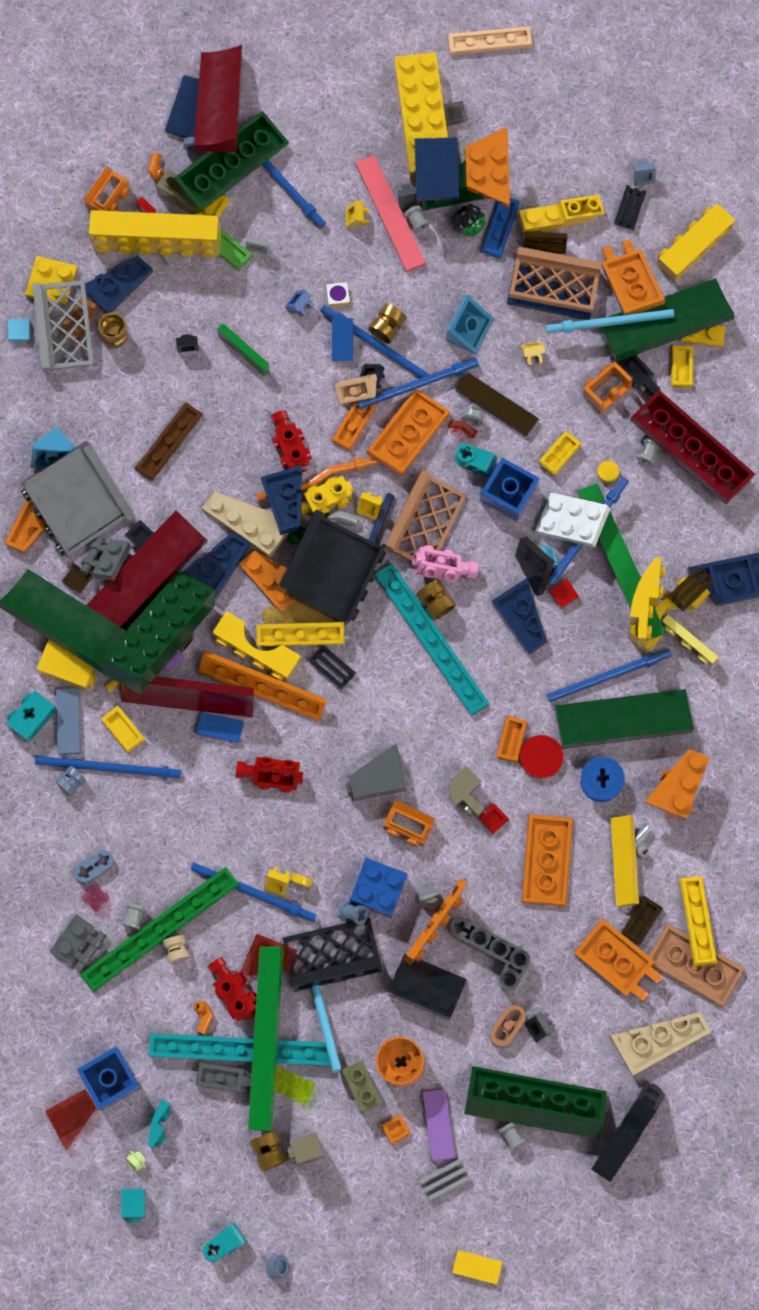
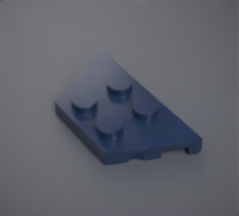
(733, 579)

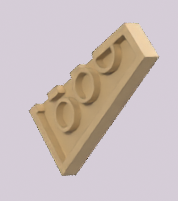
(246, 521)
(653, 1043)

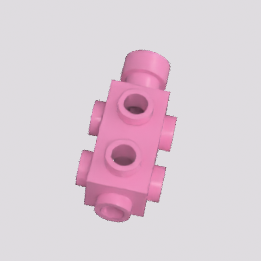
(442, 564)

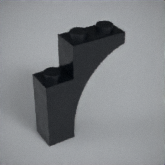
(629, 1131)

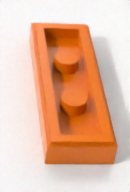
(353, 426)

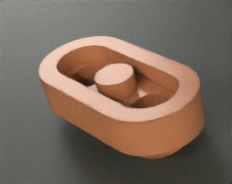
(508, 1026)

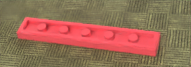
(390, 213)

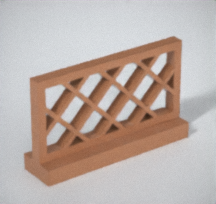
(562, 265)
(411, 507)

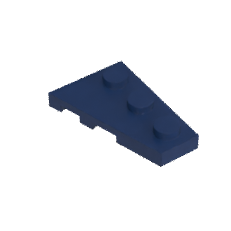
(115, 286)
(285, 498)
(220, 563)
(521, 616)

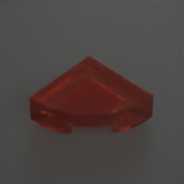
(464, 427)

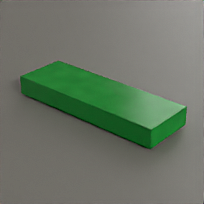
(243, 349)

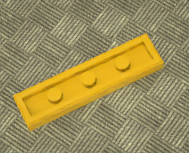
(300, 634)
(624, 861)
(697, 921)

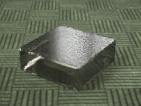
(455, 113)

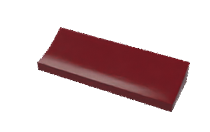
(219, 100)
(692, 447)
(148, 571)
(194, 696)

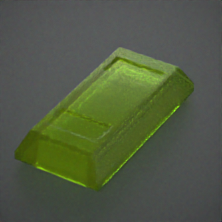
(293, 1085)

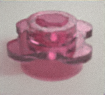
(95, 891)

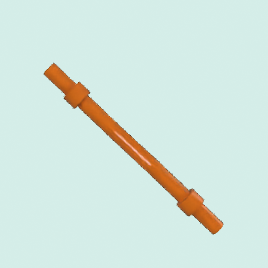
(358, 465)

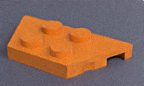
(489, 167)

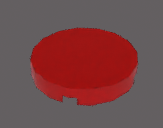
(541, 756)

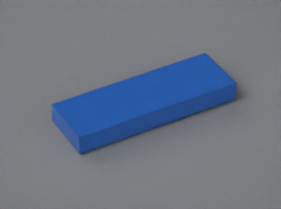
(500, 229)

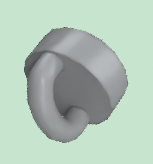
(473, 416)
(430, 898)

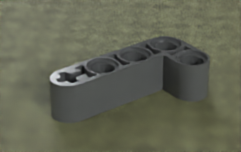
(487, 949)

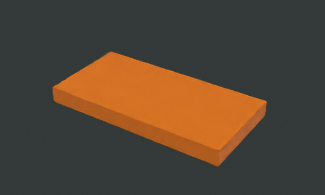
(408, 432)
(547, 860)

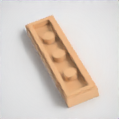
(490, 40)

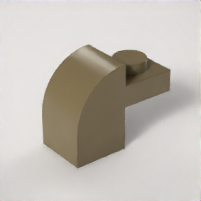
(461, 789)

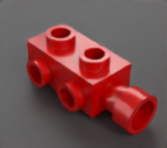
(291, 445)
(271, 773)
(237, 992)

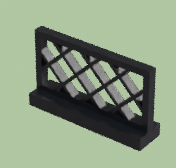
(338, 972)

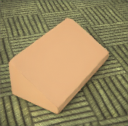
(356, 389)

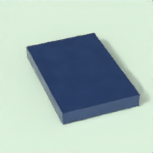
(184, 110)
(436, 169)

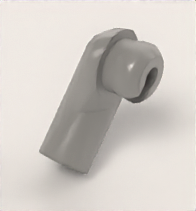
(344, 517)
(640, 841)

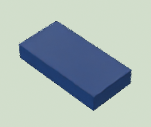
(342, 339)
(219, 727)

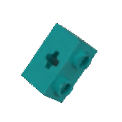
(27, 727)

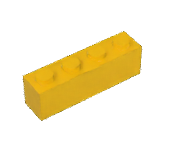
(695, 242)

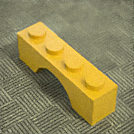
(664, 607)
(280, 661)

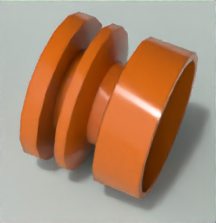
(399, 1048)

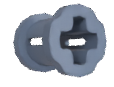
(353, 913)

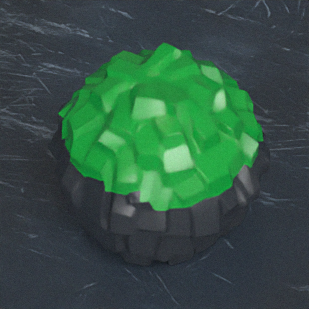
(468, 220)

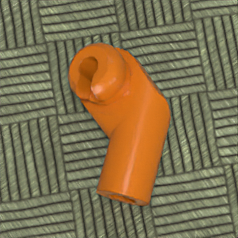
(154, 167)
(206, 1016)

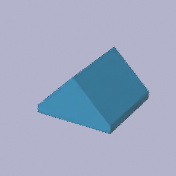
(469, 325)
(49, 449)

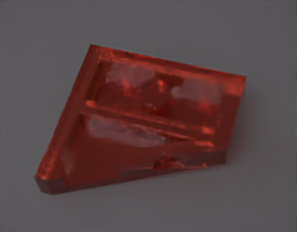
(251, 963)
(71, 1116)

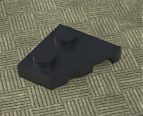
(535, 564)

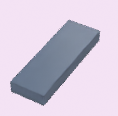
(68, 721)

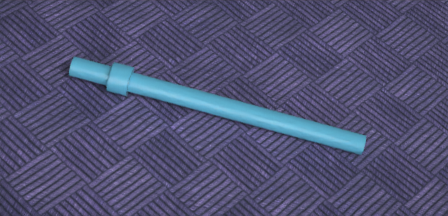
(568, 326)

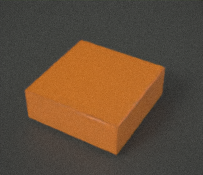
(395, 1129)

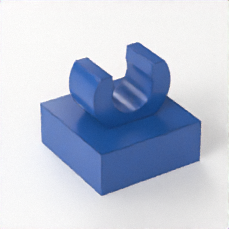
(298, 301)

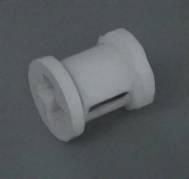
(416, 219)
(648, 452)
(133, 916)
(512, 1135)

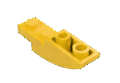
(561, 215)
(645, 598)

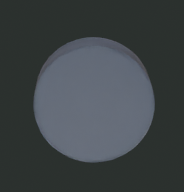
(188, 144)

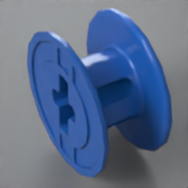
(611, 771)

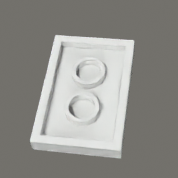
(572, 519)

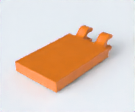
(631, 279)
(617, 959)

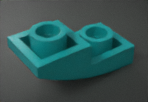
(156, 1132)

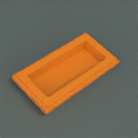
(511, 739)

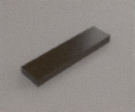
(497, 404)

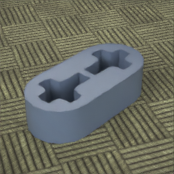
(97, 871)

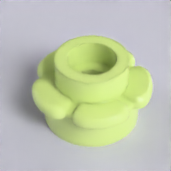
(135, 1161)

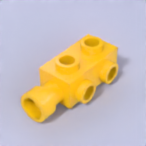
(329, 496)

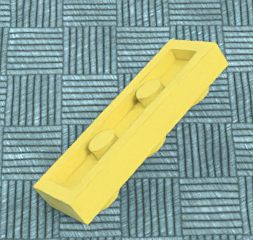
(689, 640)

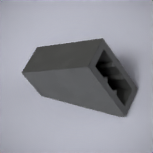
(378, 777)

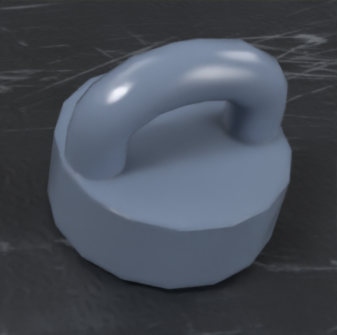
(277, 1266)

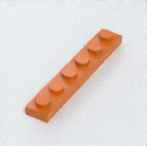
(264, 685)

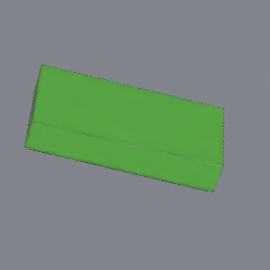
(233, 252)

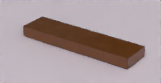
(168, 441)

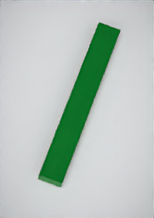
(619, 557)
(159, 929)
(266, 1039)

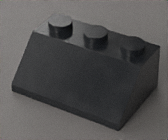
(427, 987)

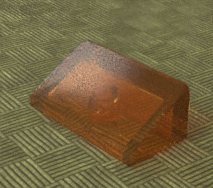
(77, 313)

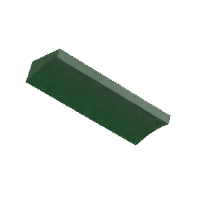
(221, 171)
(694, 311)
(62, 619)
(624, 719)
(535, 1102)

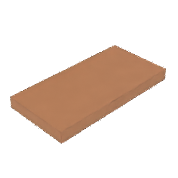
(674, 959)

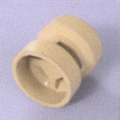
(176, 948)

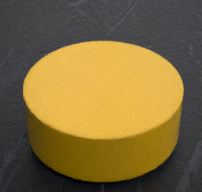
(608, 471)
(301, 880)

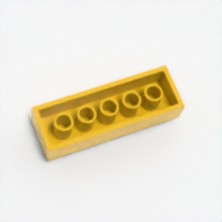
(419, 101)
(155, 233)

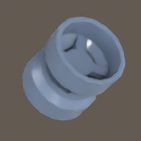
(70, 781)

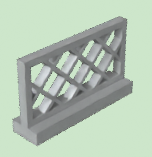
(44, 325)

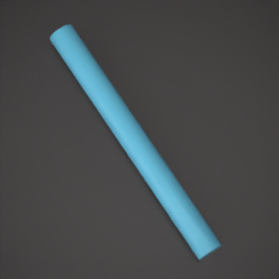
(326, 1029)

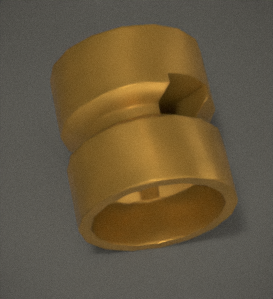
(113, 325)
(383, 327)
(436, 607)
(272, 1158)

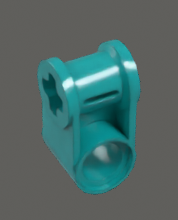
(477, 460)
(227, 1240)

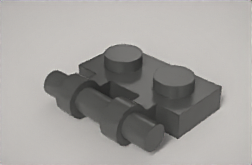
(110, 561)
(73, 938)

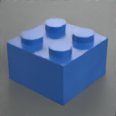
(509, 489)
(378, 887)
(108, 1078)

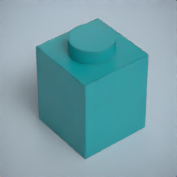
(133, 1204)

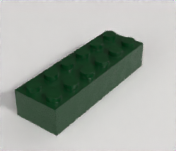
(159, 632)

